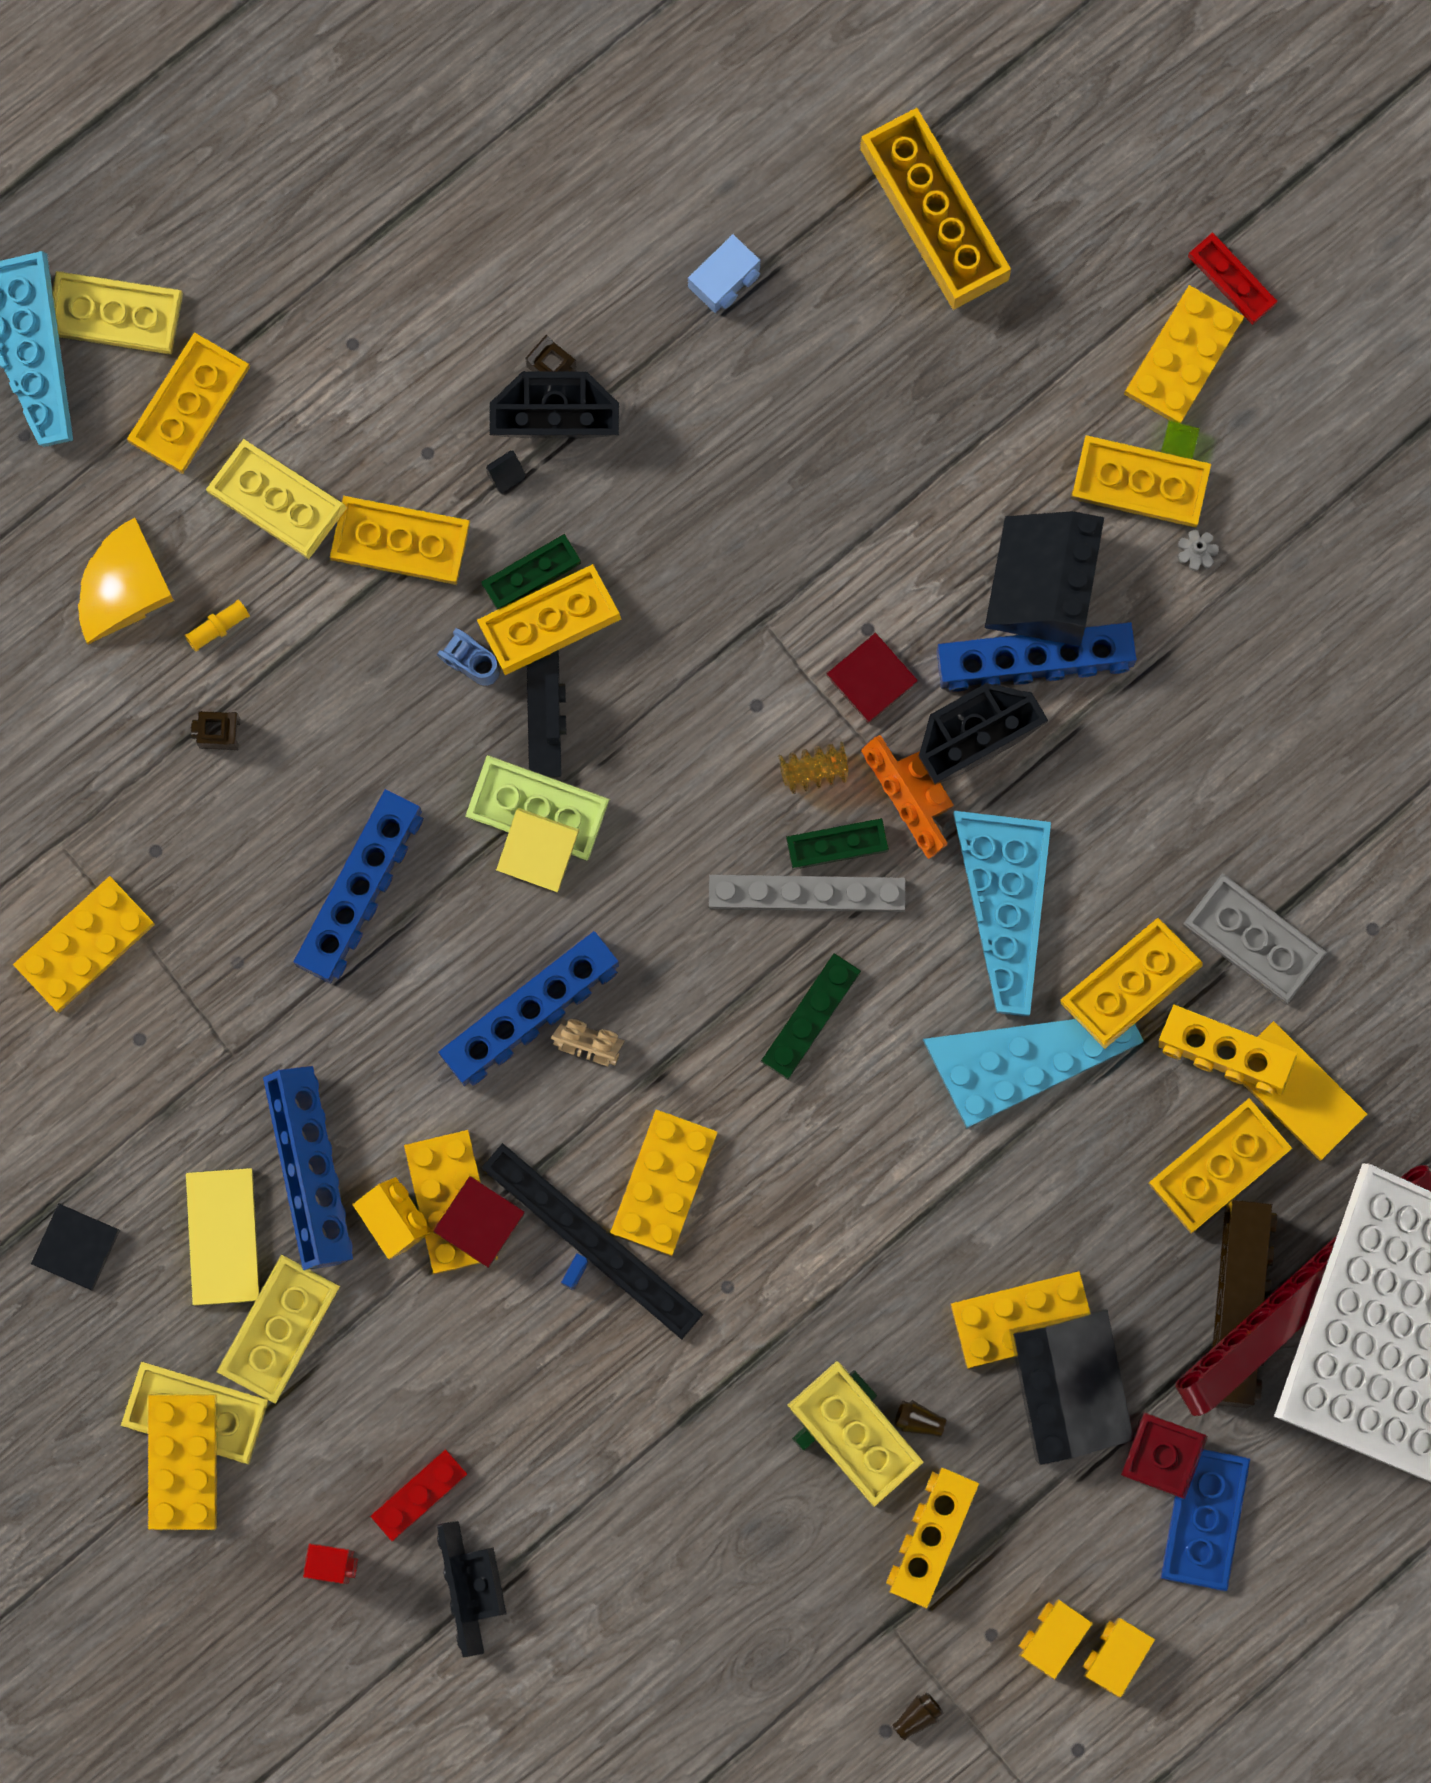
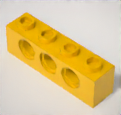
(1183, 1023)
(961, 1492)

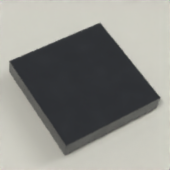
(75, 1247)

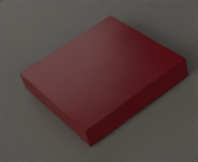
(872, 678)
(479, 1222)
(1164, 1455)

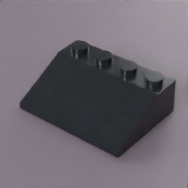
(1045, 575)
(1071, 1386)

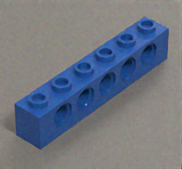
(1115, 637)
(388, 810)
(589, 951)
(300, 1182)

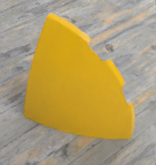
(120, 584)

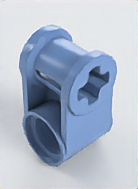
(465, 654)

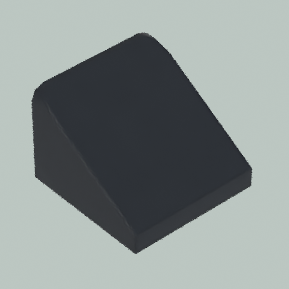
(505, 472)

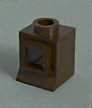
(542, 350)
(226, 740)

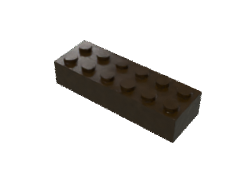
(1243, 1280)

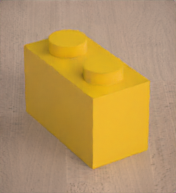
(392, 1217)
(1054, 1638)
(1117, 1657)

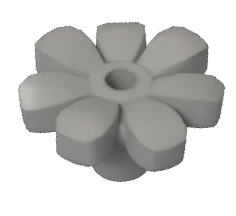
(1197, 550)

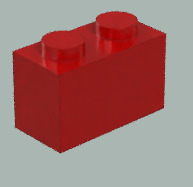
(330, 1564)

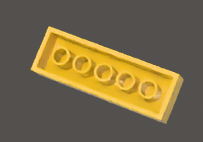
(935, 208)

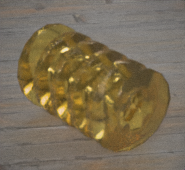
(814, 767)

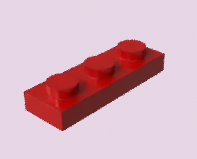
(1232, 278)
(419, 1495)

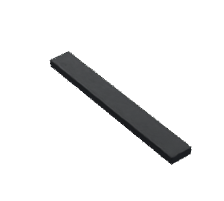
(592, 1241)

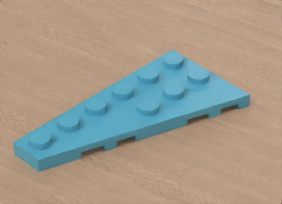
(32, 347)
(1006, 883)
(1009, 1065)

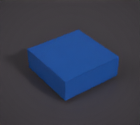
(575, 1272)

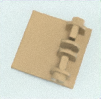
(574, 1035)

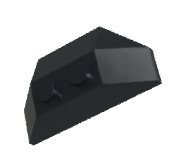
(554, 407)
(977, 729)

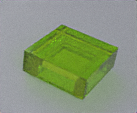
(1180, 440)

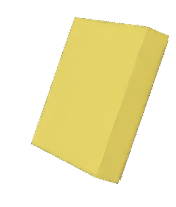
(537, 850)

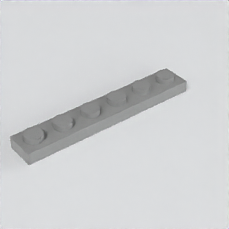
(807, 893)

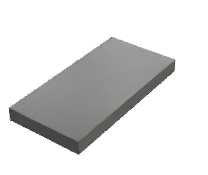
(1254, 939)

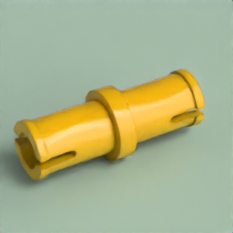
(217, 625)

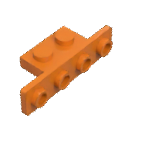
(911, 793)

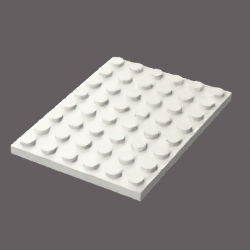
(1368, 1336)

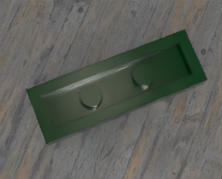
(531, 572)
(837, 844)

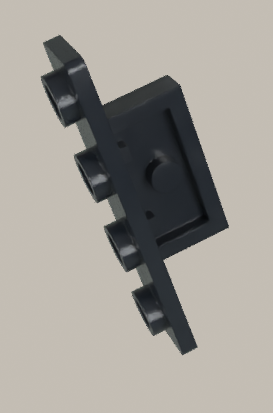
(544, 716)
(472, 1586)

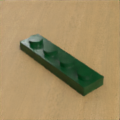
(811, 1016)

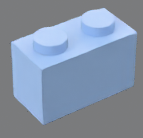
(724, 274)

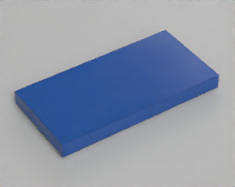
(1207, 1523)

